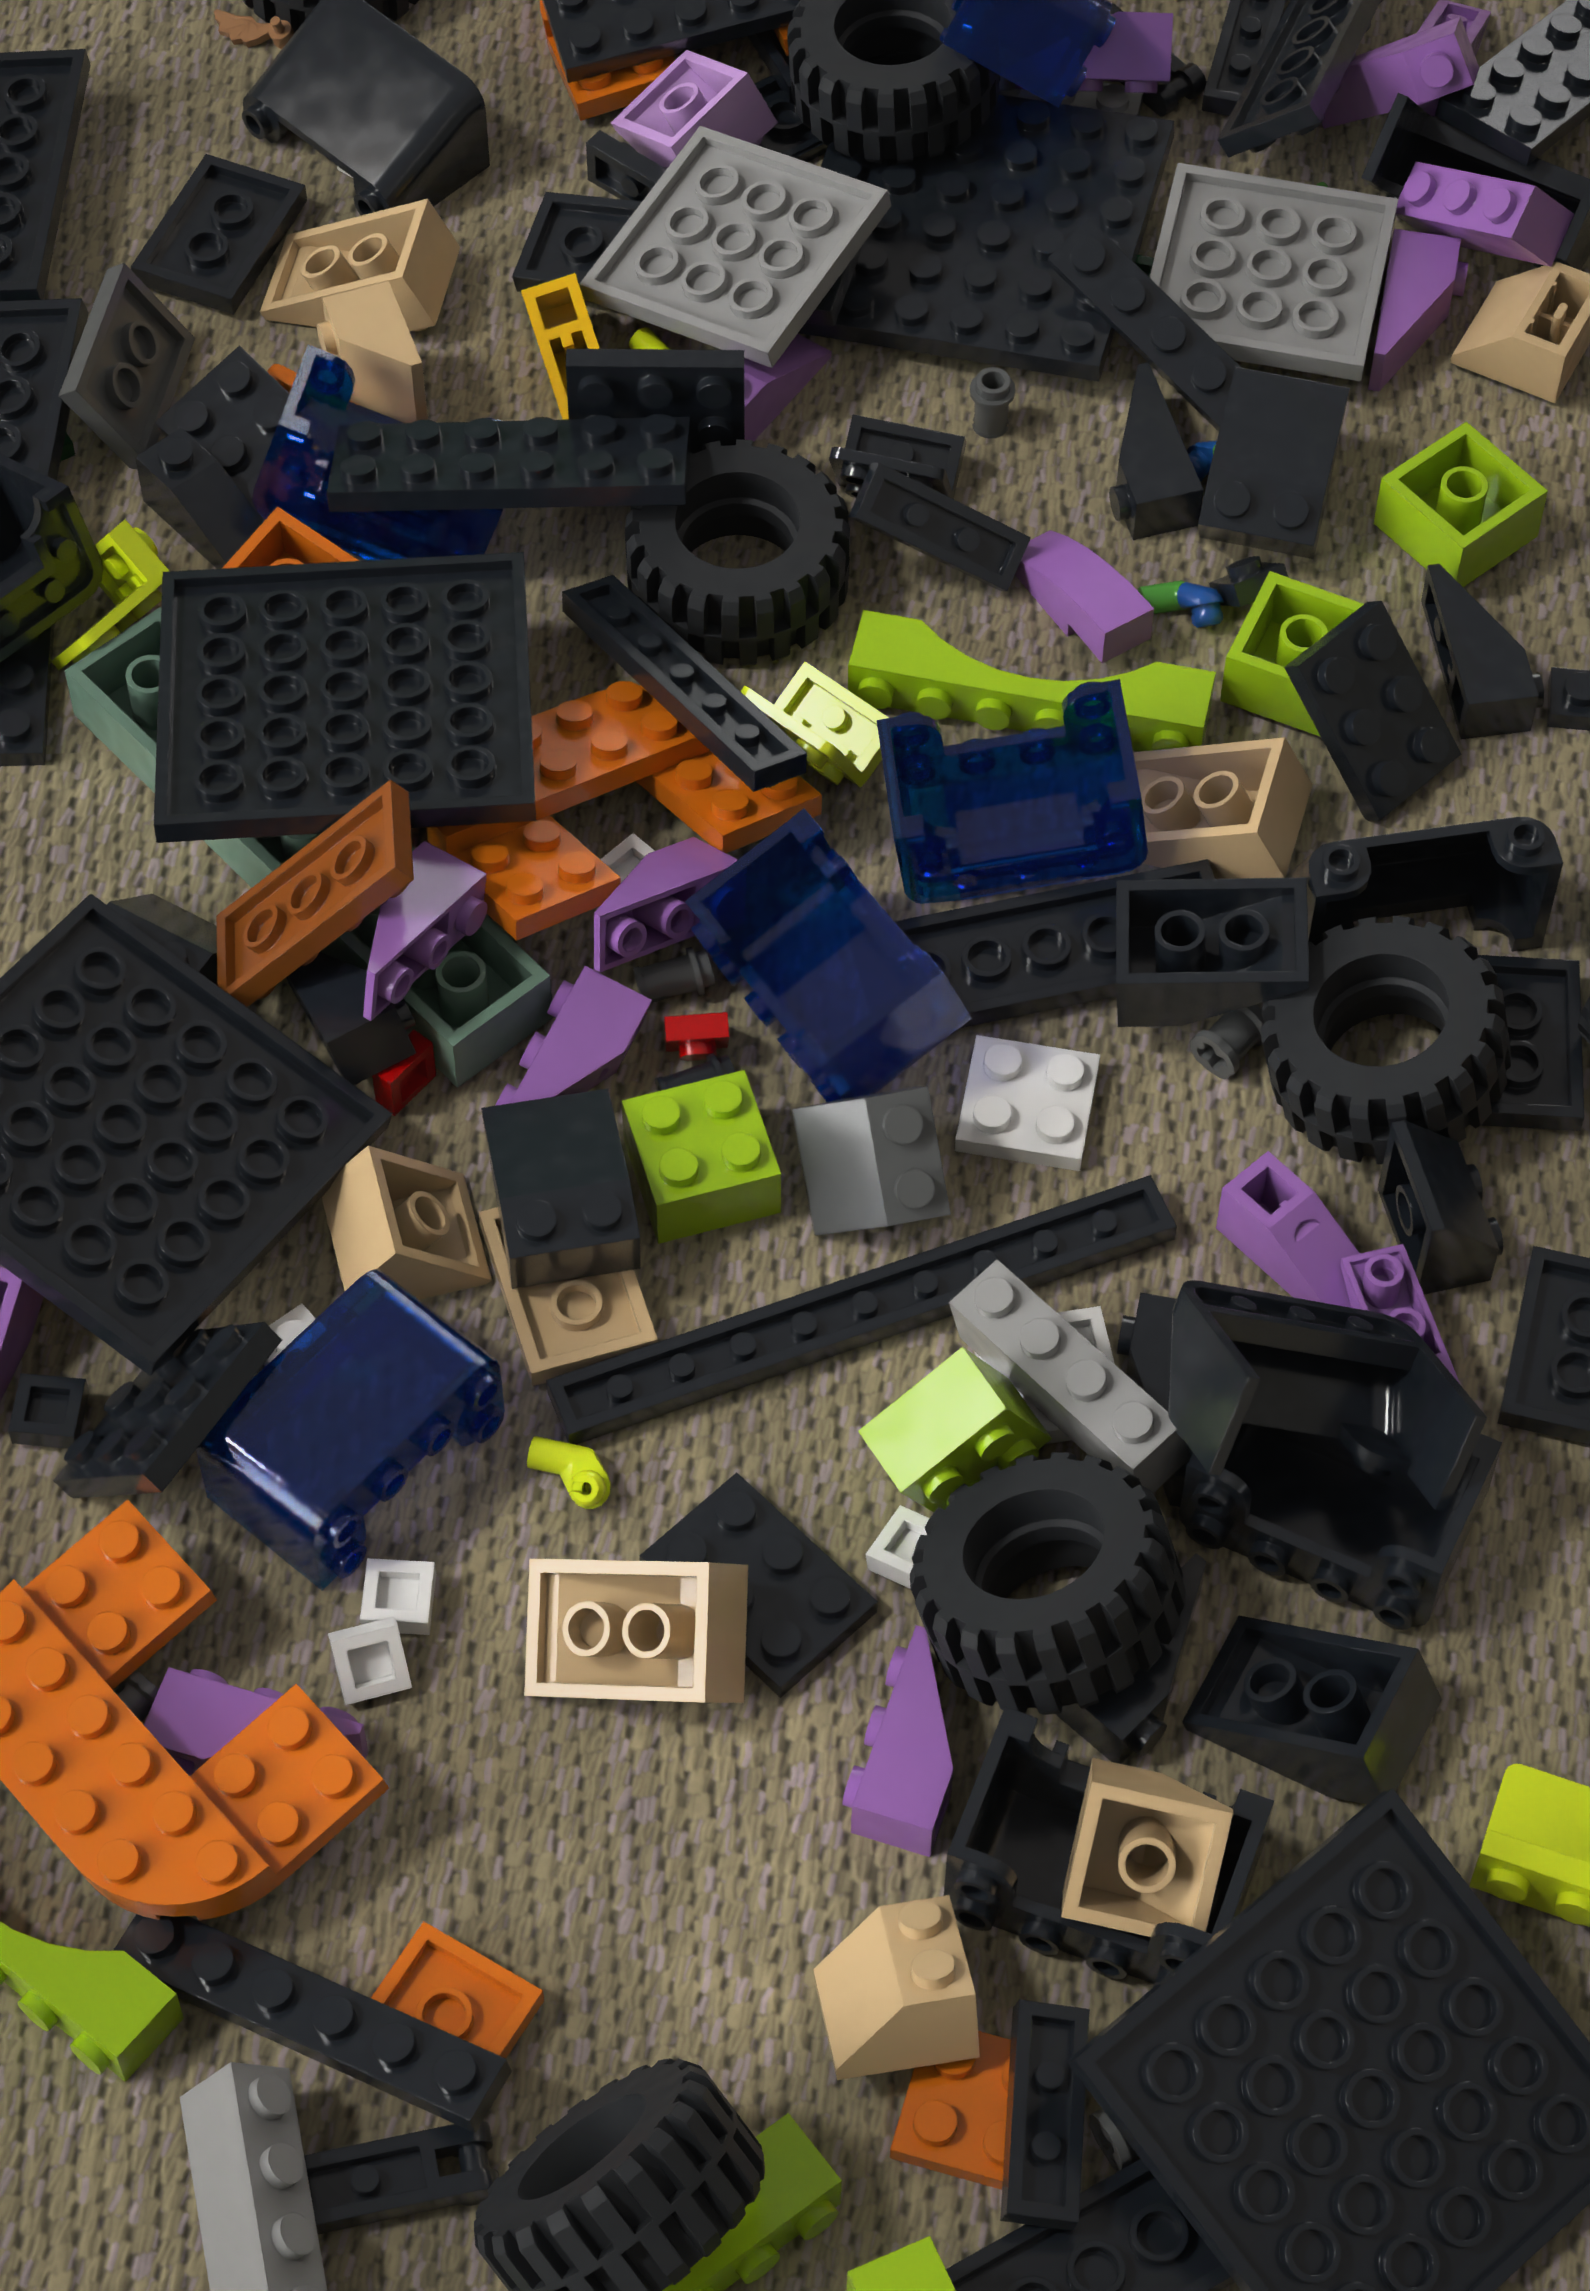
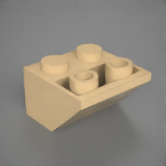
(1530, 330)

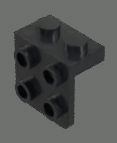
(916, 452)

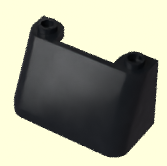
(373, 106)
(1494, 867)

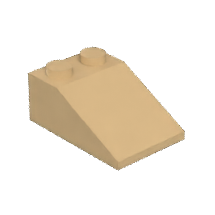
(395, 245)
(1224, 805)
(636, 1630)

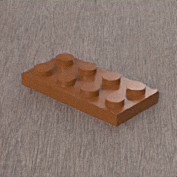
(316, 896)

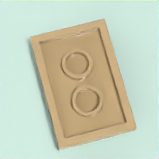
(571, 1320)

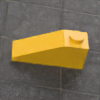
(559, 324)

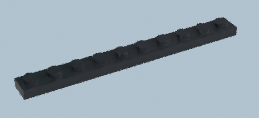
(853, 1311)

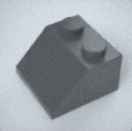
(871, 1161)

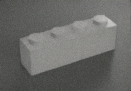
(1067, 1377)
(252, 2181)

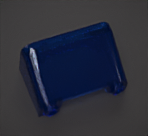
(300, 467)

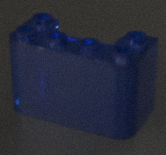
(1032, 41)
(1015, 805)
(824, 963)
(346, 1422)

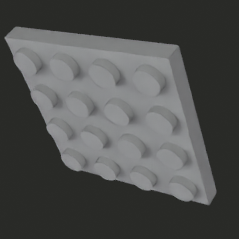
(736, 245)
(1276, 267)

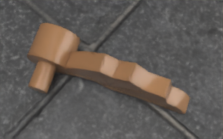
(250, 33)

